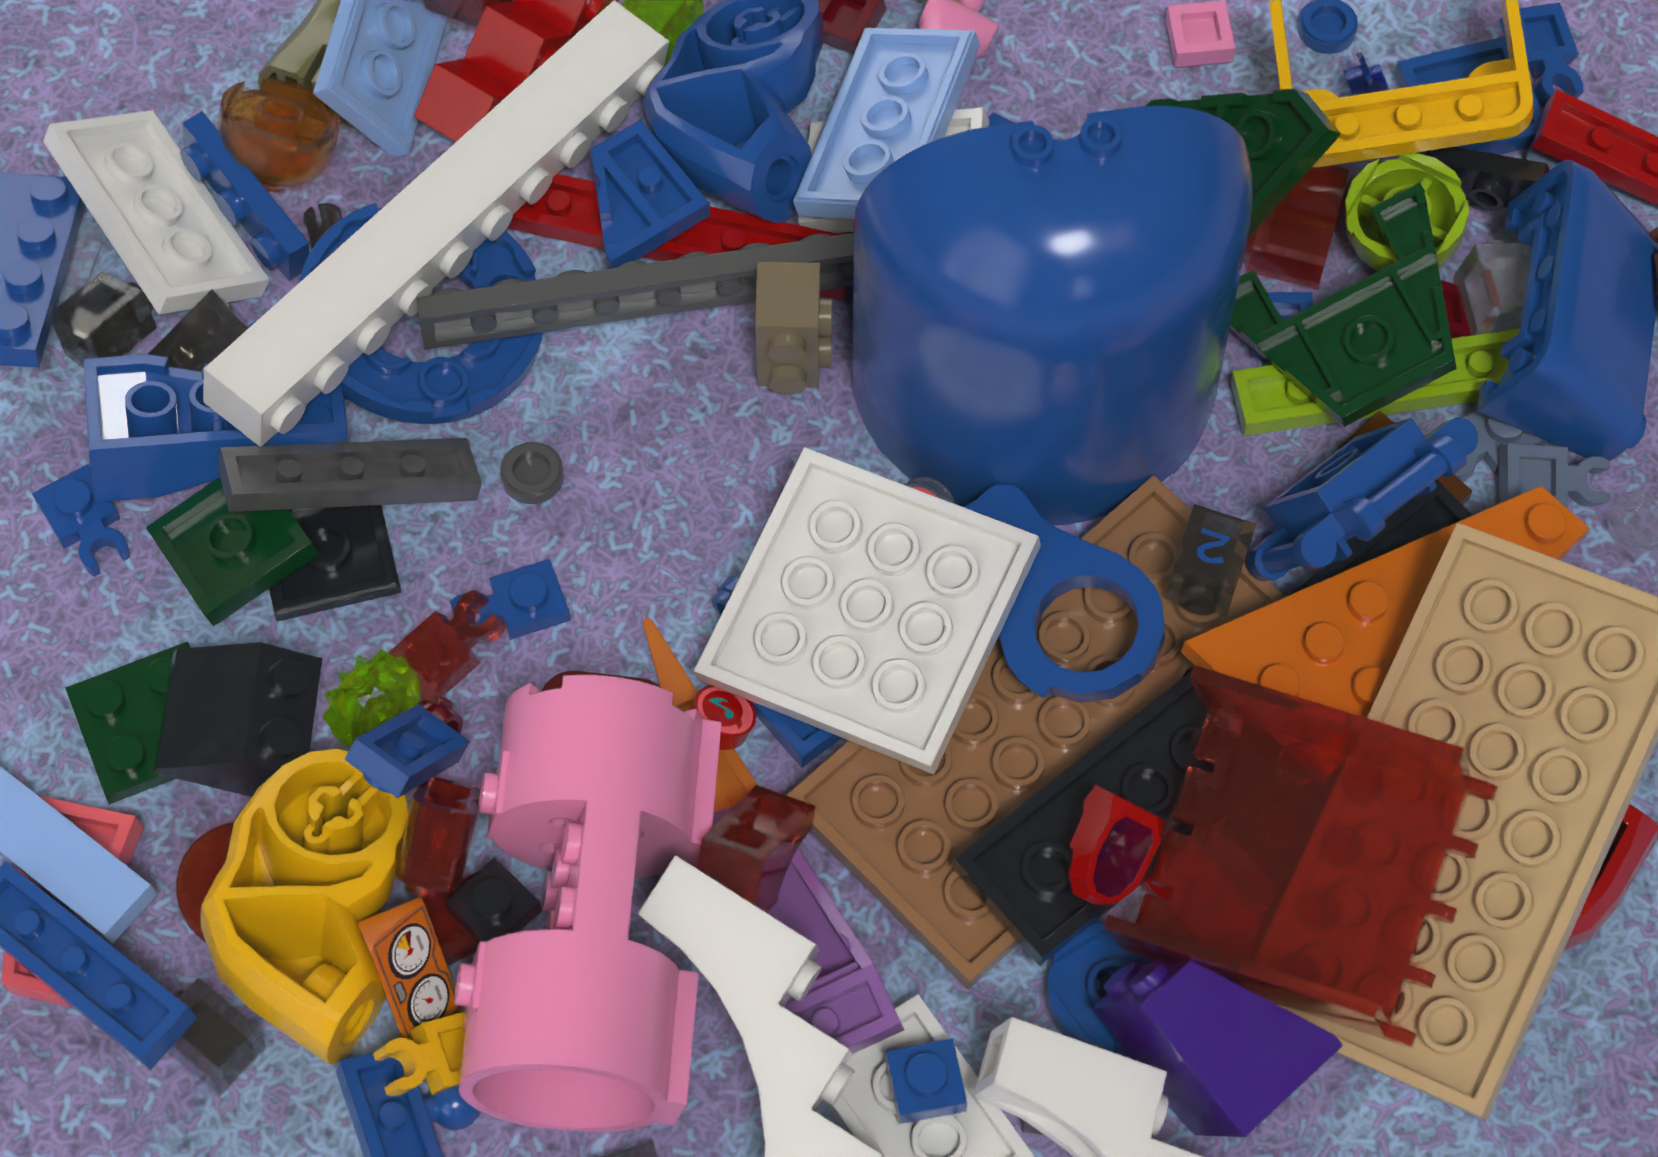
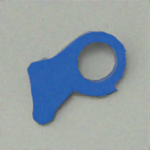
(1059, 567)

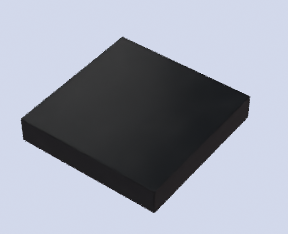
(351, 565)

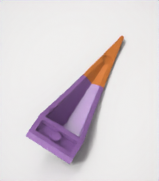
(848, 993)

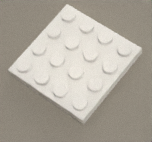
(868, 609)

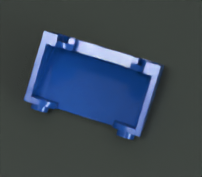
(1585, 318)

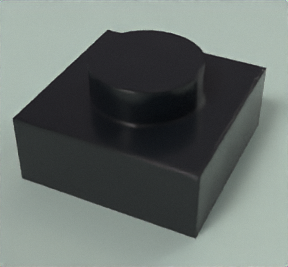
(493, 903)

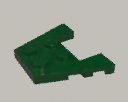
(1370, 337)

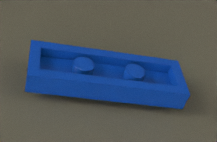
(243, 198)

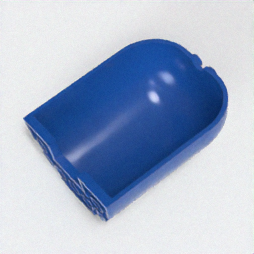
(1050, 303)

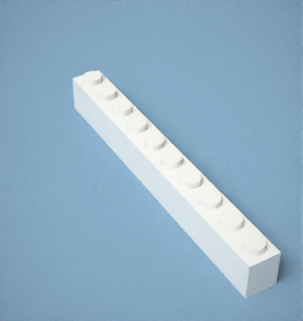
(433, 226)

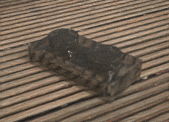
(201, 334)

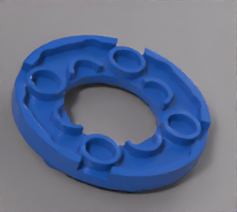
(443, 386)

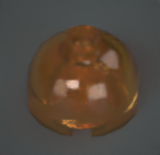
(278, 132)

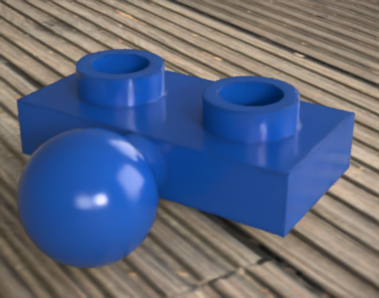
(397, 1123)

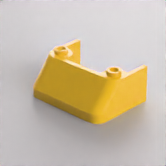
(1426, 117)

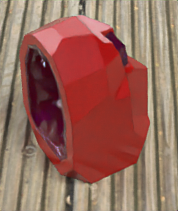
(1112, 847)

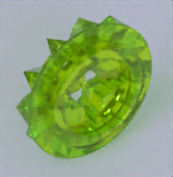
(390, 676)

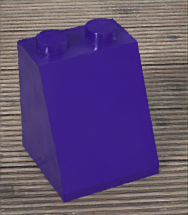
(1221, 1045)

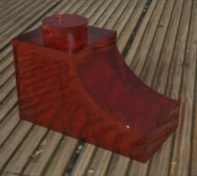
(756, 844)

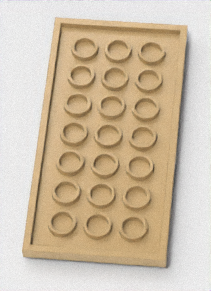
(1558, 707)

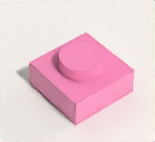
(1200, 33)

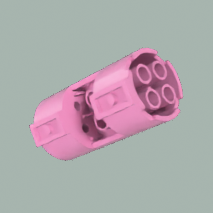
(576, 1016)

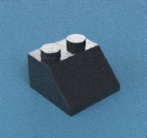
(236, 714)

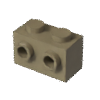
(791, 326)

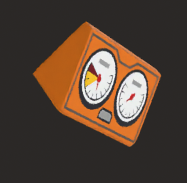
(410, 965)

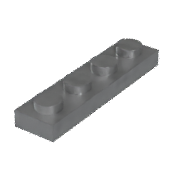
(348, 474)

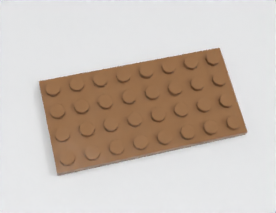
(906, 825)

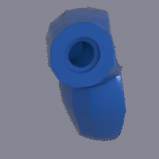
(729, 98)

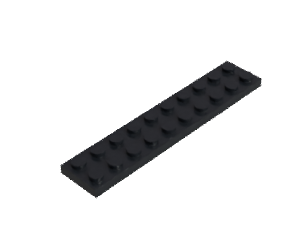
(1026, 857)

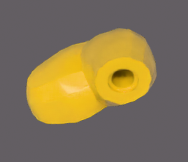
(285, 908)

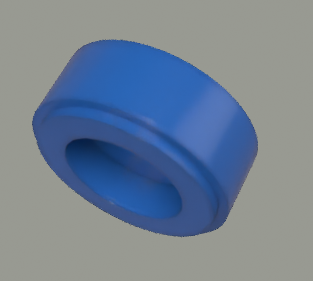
(1327, 26)

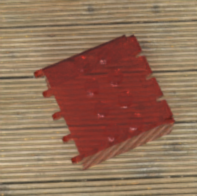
(1307, 855)

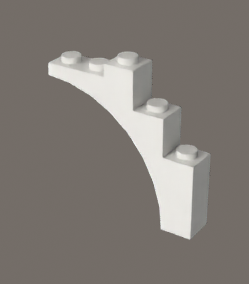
(755, 971)
(1075, 1092)

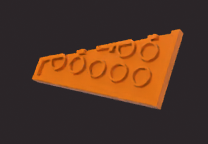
(1345, 631)

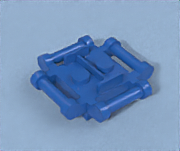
(1357, 493)

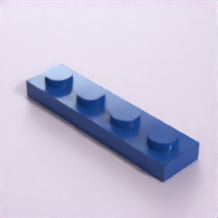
(88, 971)

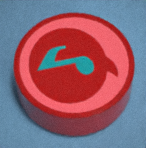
(733, 712)

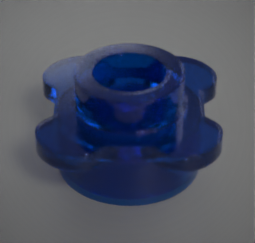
(1365, 79)

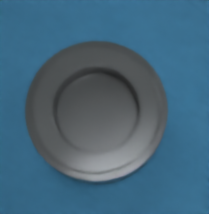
(532, 473)

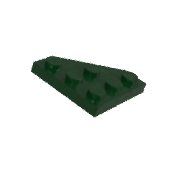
(1282, 137)

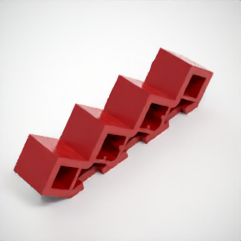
(503, 53)

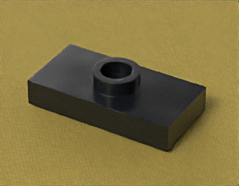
(1489, 177)

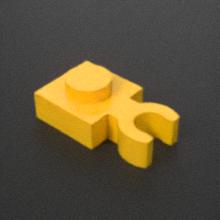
(432, 1054)

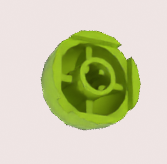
(1381, 181)

